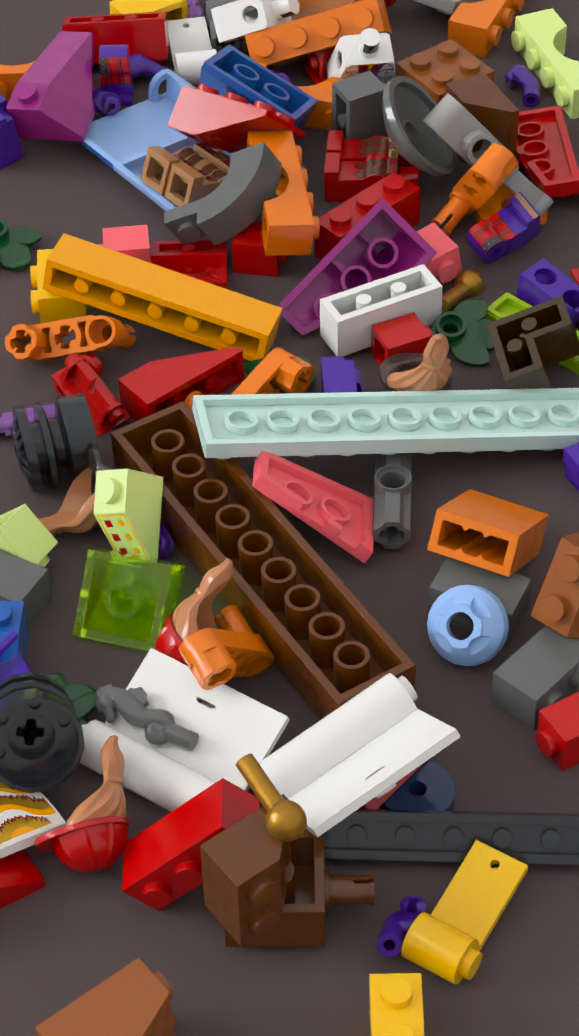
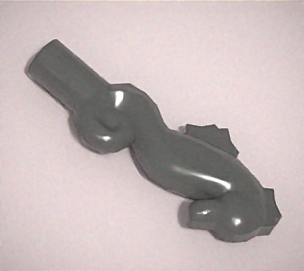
(132, 707)

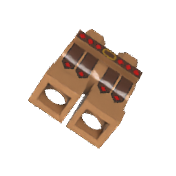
(185, 173)

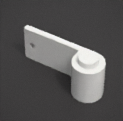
(189, 47)

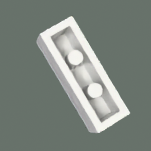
(349, 315)

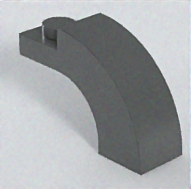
(234, 203)

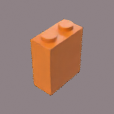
(488, 532)

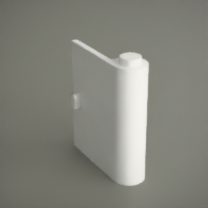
(226, 725)
(357, 752)

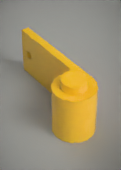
(463, 919)

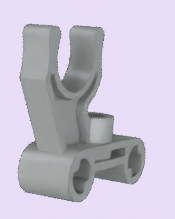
(462, 130)

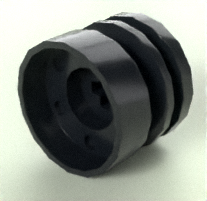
(53, 440)
(51, 746)

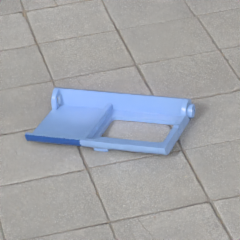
(125, 137)

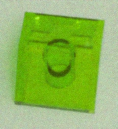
(126, 598)

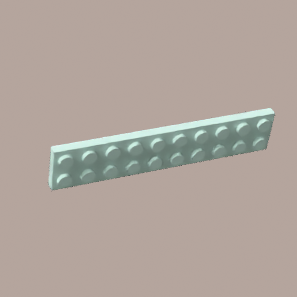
(387, 422)

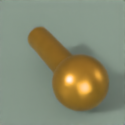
(466, 284)
(284, 818)

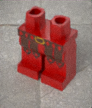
(359, 163)

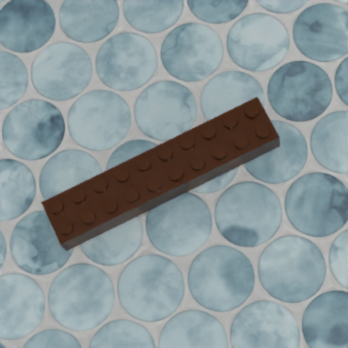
(280, 583)

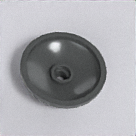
(404, 109)

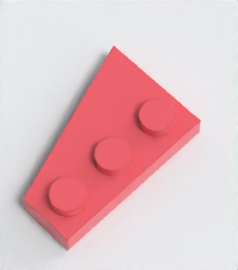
(319, 502)

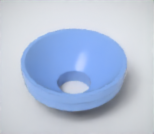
(489, 622)

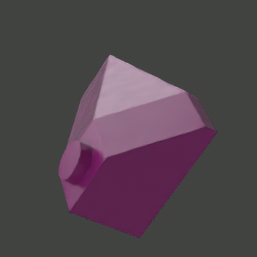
(57, 91)
(370, 251)

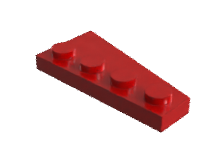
(547, 151)

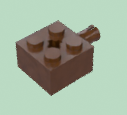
(309, 895)

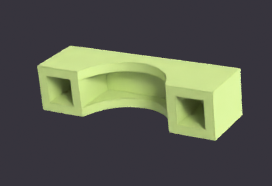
(542, 42)

